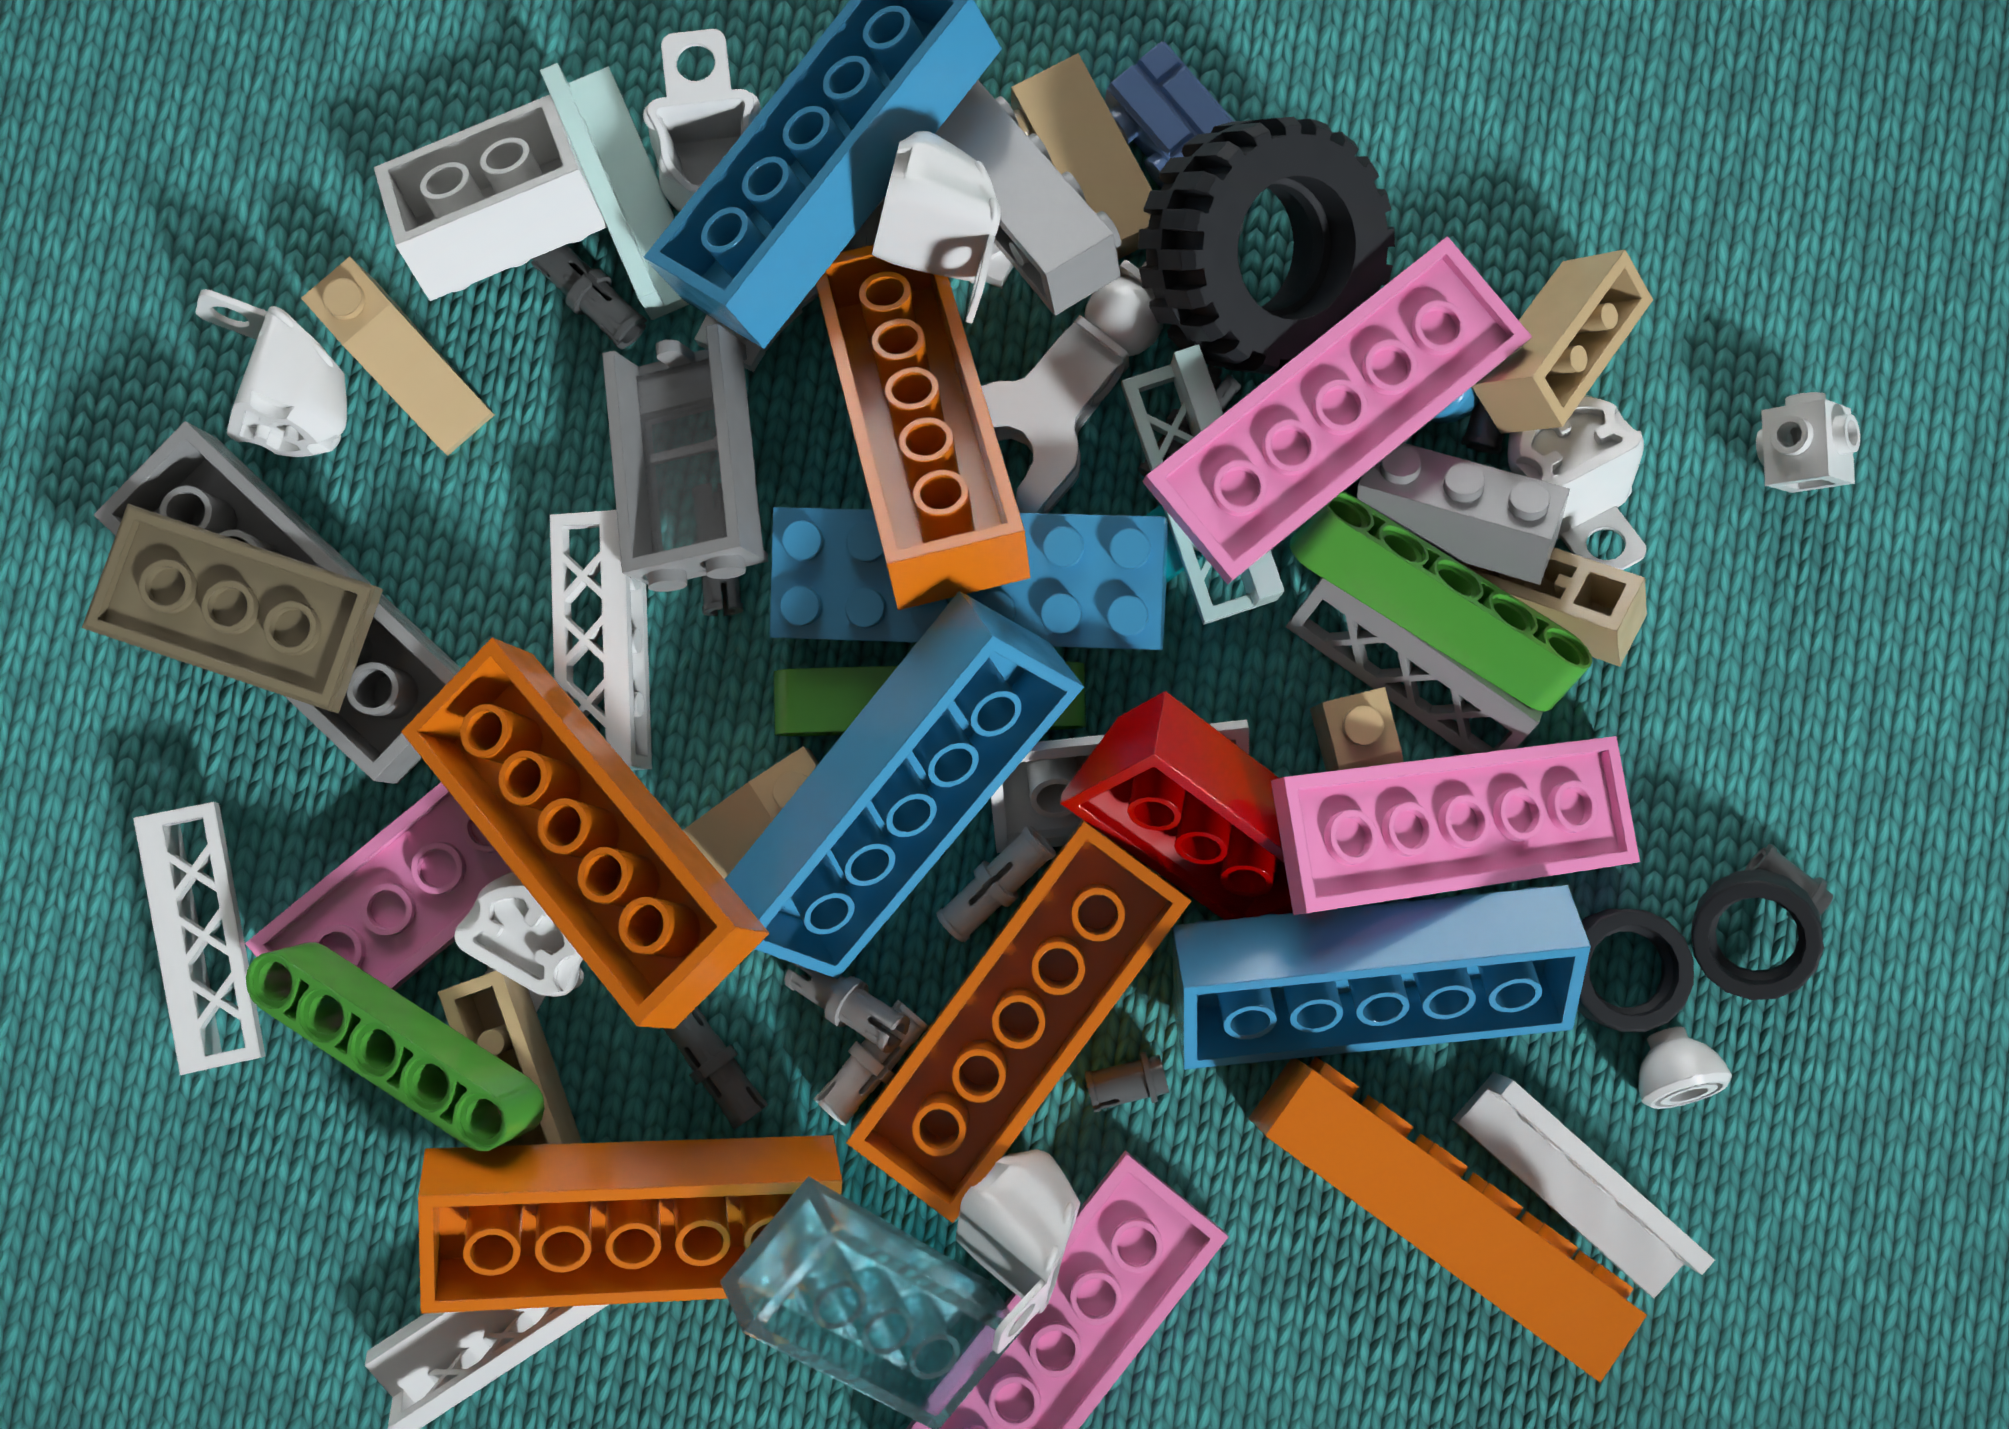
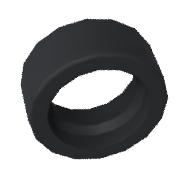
(1676, 971)
(1757, 983)

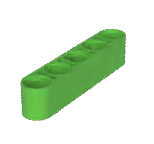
(1441, 601)
(831, 698)
(396, 1045)

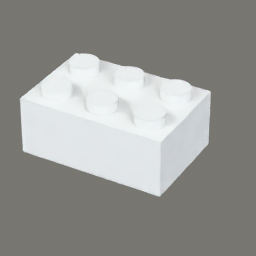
(488, 198)

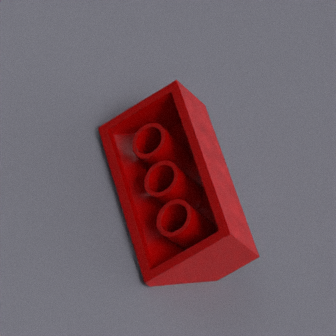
(1187, 808)

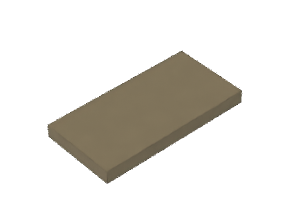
(232, 608)

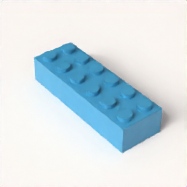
(819, 159)
(1089, 584)
(901, 784)
(1378, 976)

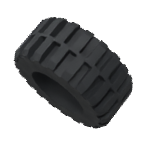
(1197, 225)

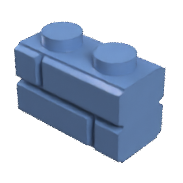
(1162, 107)

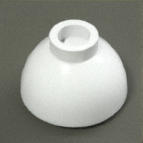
(1680, 1070)

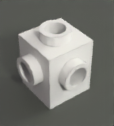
(1808, 444)

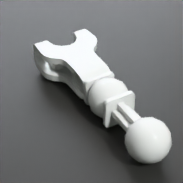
(1070, 384)

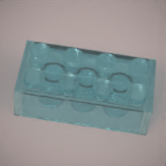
(867, 1305)

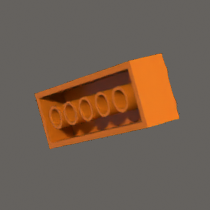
(921, 430)
(584, 835)
(1018, 1020)
(601, 1218)
(1457, 1223)

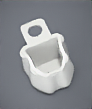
(697, 118)
(939, 213)
(291, 388)
(1598, 462)
(519, 940)
(1019, 1230)

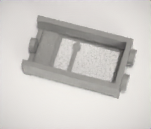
(684, 463)

